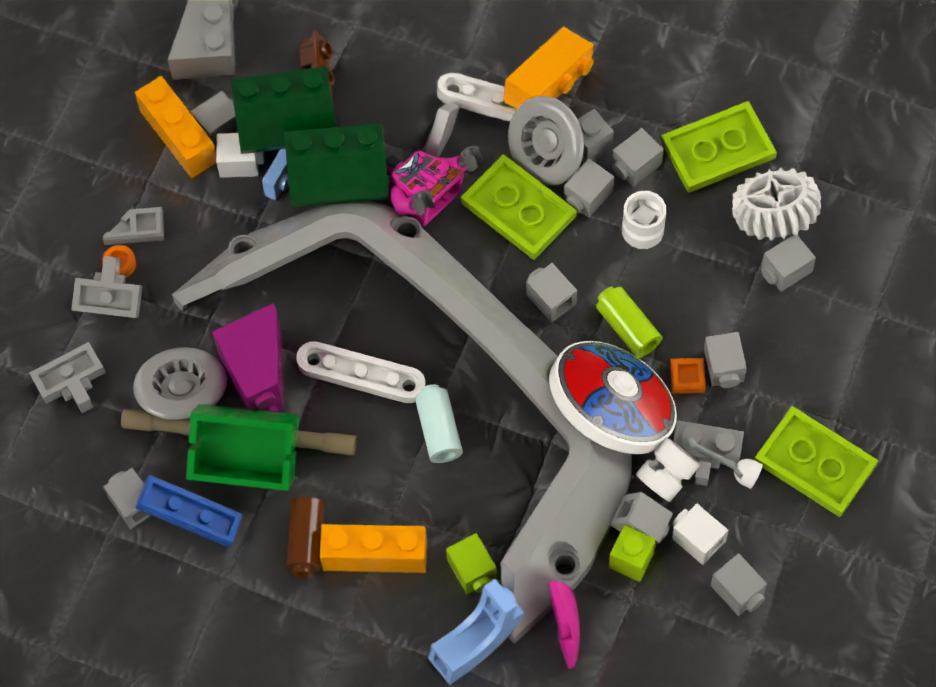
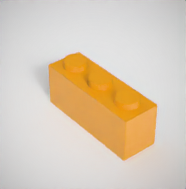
(550, 69)
(176, 126)
(373, 548)

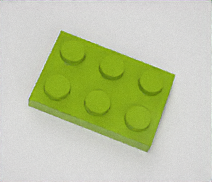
(718, 146)
(518, 207)
(816, 461)

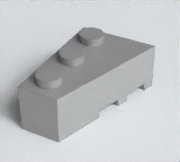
(204, 41)

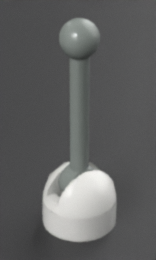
(745, 471)

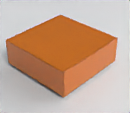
(687, 375)

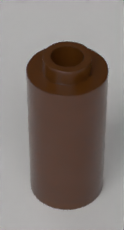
(305, 536)

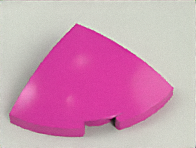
(567, 618)

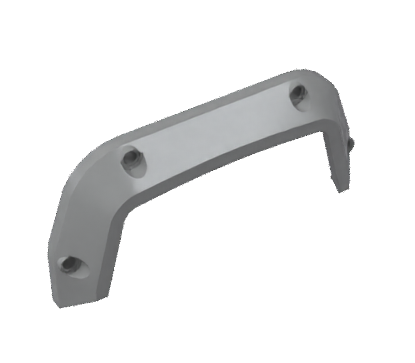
(587, 490)

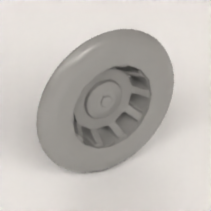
(555, 137)
(180, 386)

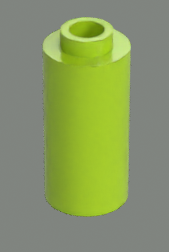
(628, 321)

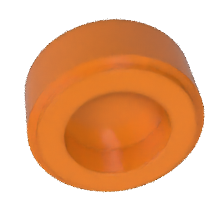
(128, 260)

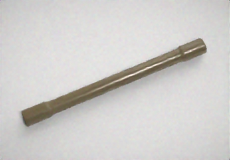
(326, 442)

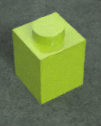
(632, 553)
(471, 564)

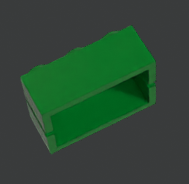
(242, 447)

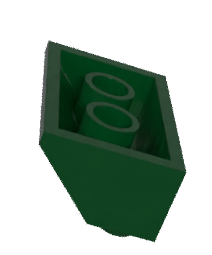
(280, 103)
(336, 165)

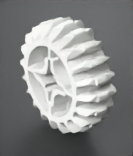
(776, 204)

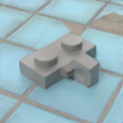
(107, 292)
(69, 376)
(719, 440)

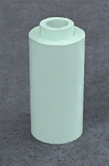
(438, 424)

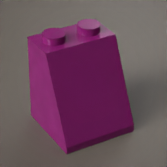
(254, 358)

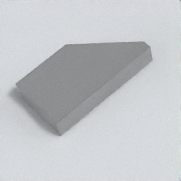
(442, 128)
(137, 227)

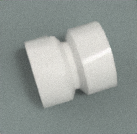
(643, 219)
(668, 469)

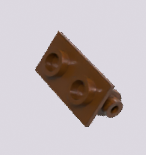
(316, 53)

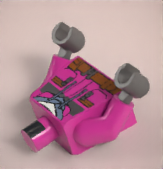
(428, 183)

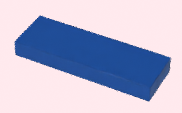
(188, 511)

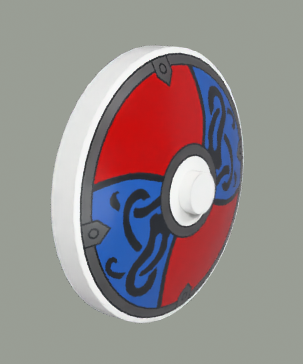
(612, 397)

